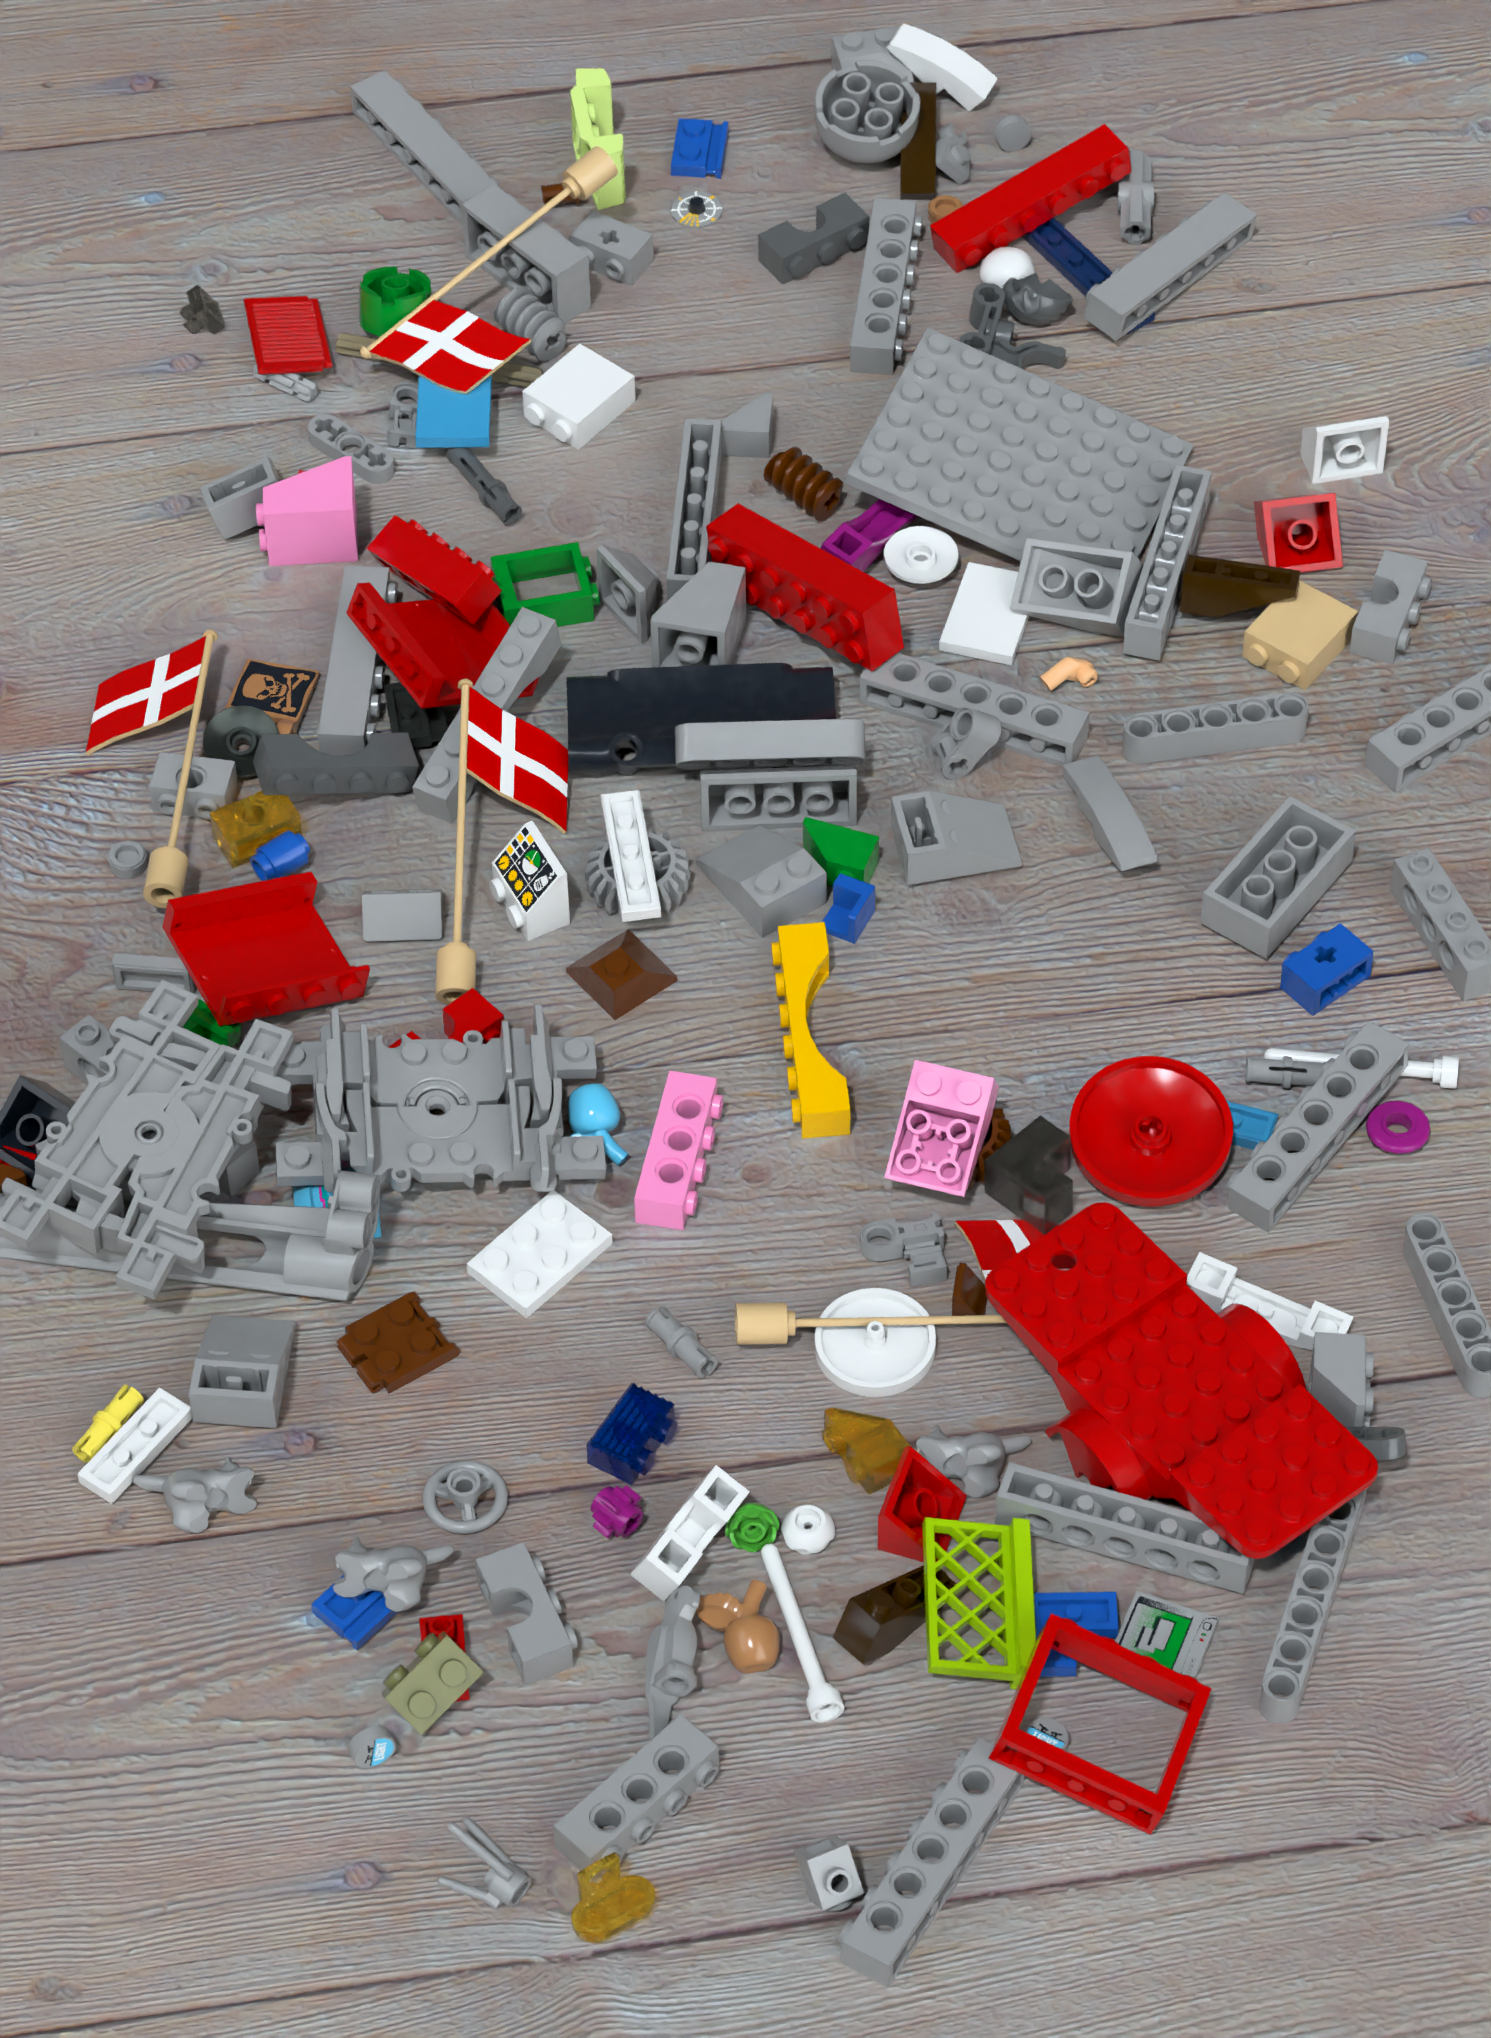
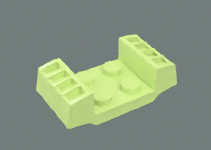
(594, 127)

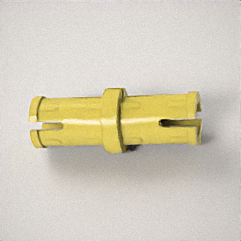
(108, 1422)

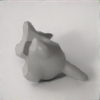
(971, 1458)
(196, 1493)
(392, 1571)

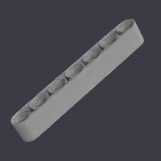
(1309, 1607)

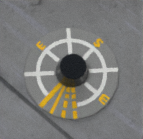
(696, 209)

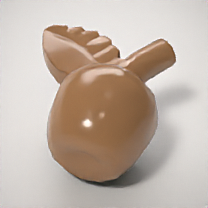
(748, 1638)

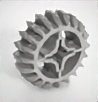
(669, 867)

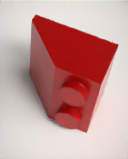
(1299, 532)

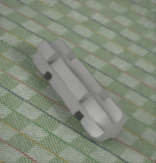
(290, 383)

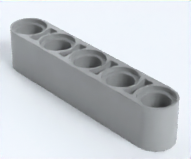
(1215, 728)
(770, 744)
(1442, 1290)

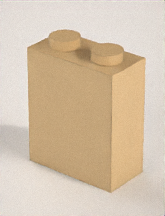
(1299, 635)

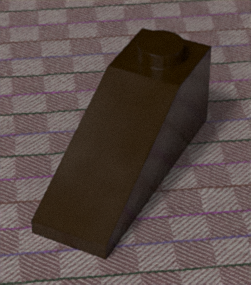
(1226, 586)

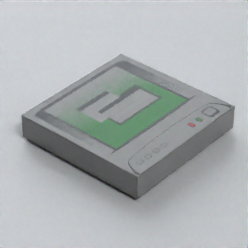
(1167, 1633)

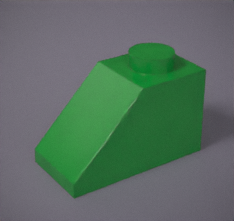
(841, 850)

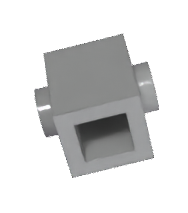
(829, 1873)

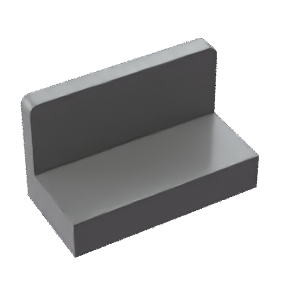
(402, 915)

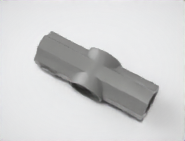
(1136, 199)

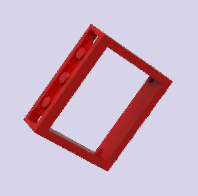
(1075, 1775)

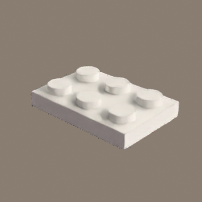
(539, 1253)

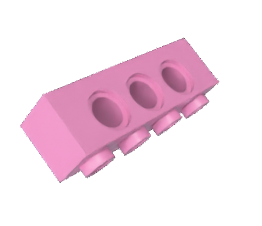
(677, 1150)

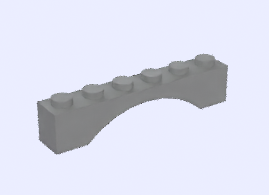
(514, 665)

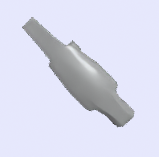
(671, 1657)

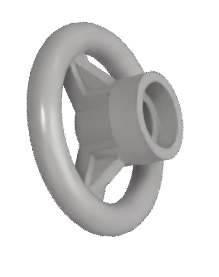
(463, 1489)

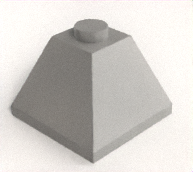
(627, 589)

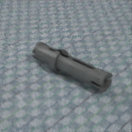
(499, 500)

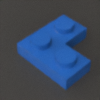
(1088, 1609)

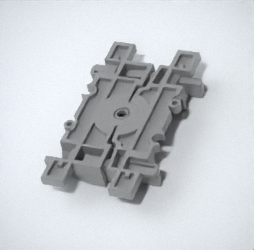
(395, 1088)

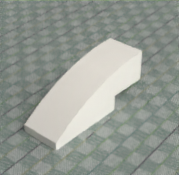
(942, 63)

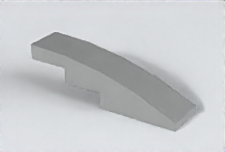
(1110, 813)

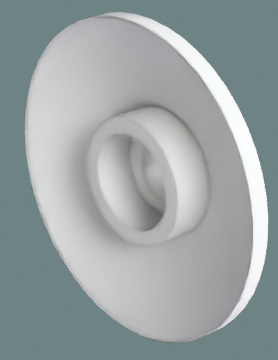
(921, 554)

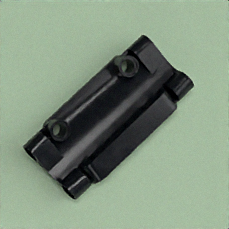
(646, 704)

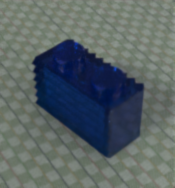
(631, 1434)

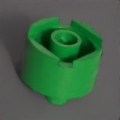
(389, 297)

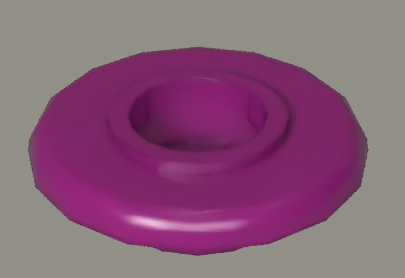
(1401, 1114)

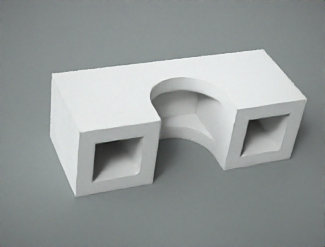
(689, 1533)

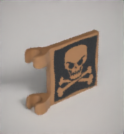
(276, 690)

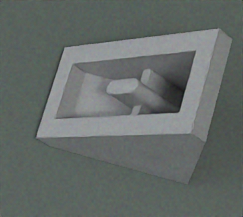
(749, 429)

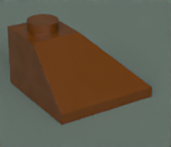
(621, 974)

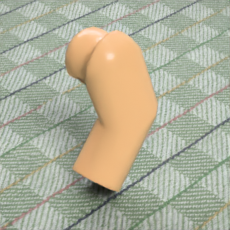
(1070, 669)

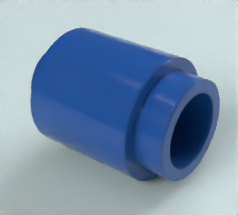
(280, 856)

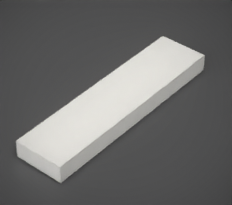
(630, 856)

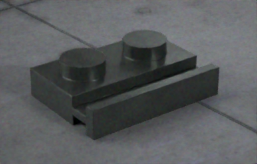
(405, 715)

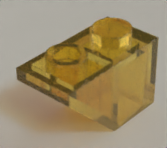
(866, 1444)

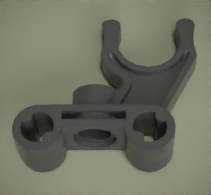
(996, 334)

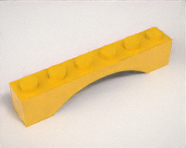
(820, 1090)

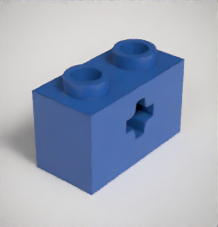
(1326, 969)

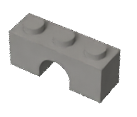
(1384, 629)
(514, 1583)

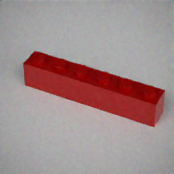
(1030, 198)

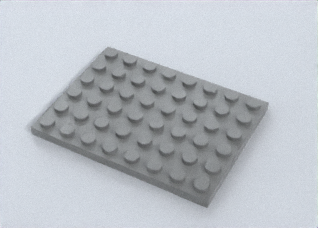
(1013, 455)

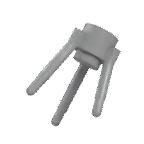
(505, 1879)

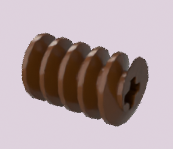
(804, 482)

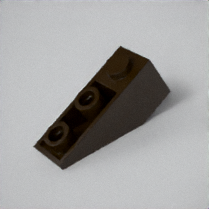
(885, 1615)

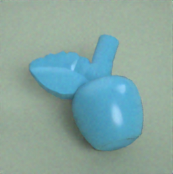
(595, 1113)

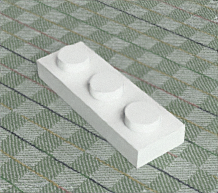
(135, 1445)

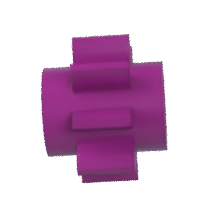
(616, 1511)

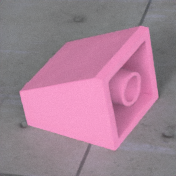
(310, 516)

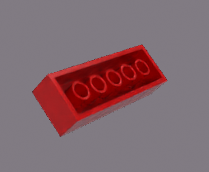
(809, 587)

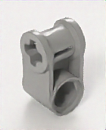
(965, 738)

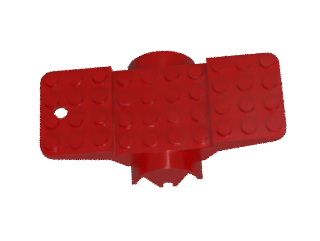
(1173, 1392)

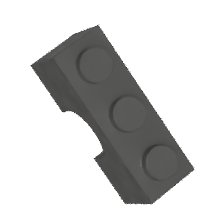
(792, 252)

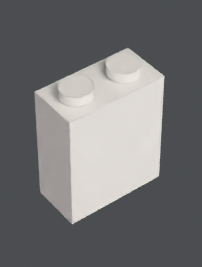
(579, 396)

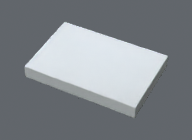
(982, 618)

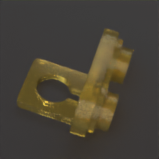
(611, 1903)

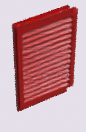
(287, 334)

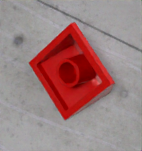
(916, 1493)

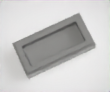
(146, 972)

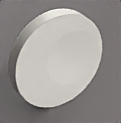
(875, 1357)

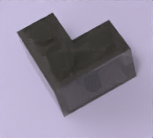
(1030, 1175)

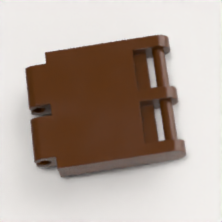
(395, 1346)

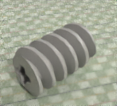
(528, 318)

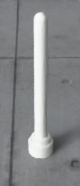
(1441, 1071)
(823, 1700)

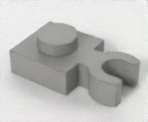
(952, 155)

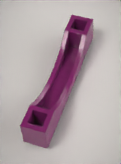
(865, 536)

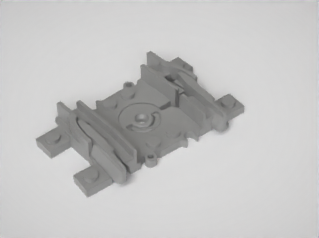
(161, 1082)

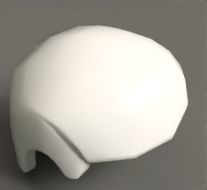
(1005, 264)

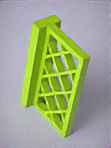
(1015, 1593)

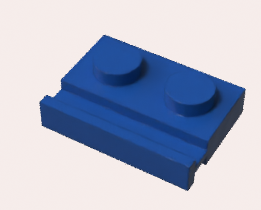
(699, 148)
(353, 1617)

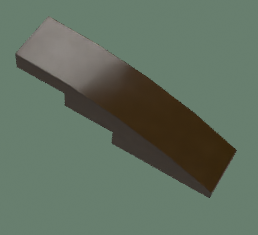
(919, 155)

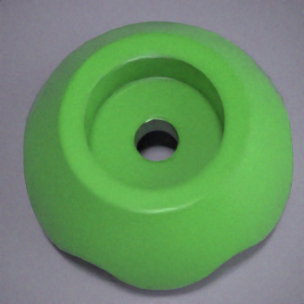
(752, 1527)

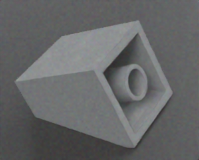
(701, 619)

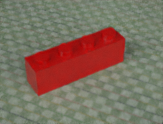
(435, 568)

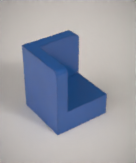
(851, 908)

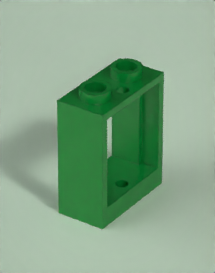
(546, 562)

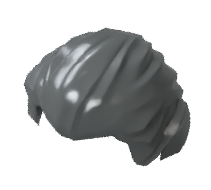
(1035, 302)

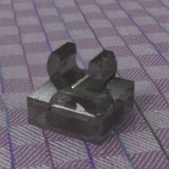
(201, 312)

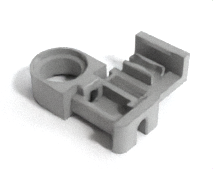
(404, 415)
(919, 1242)

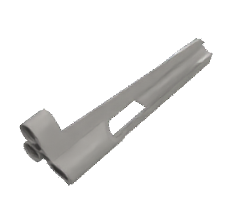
(306, 1248)

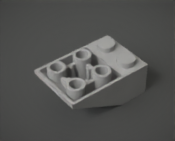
(950, 836)
(241, 1371)

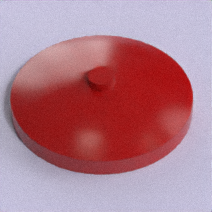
(1150, 1131)

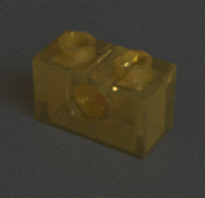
(251, 823)

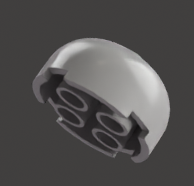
(862, 111)

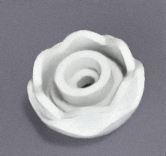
(808, 1540)

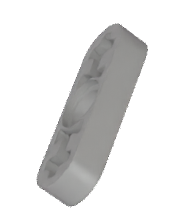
(345, 435)

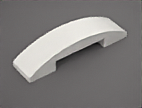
(1297, 1324)

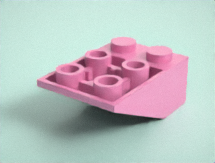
(941, 1128)

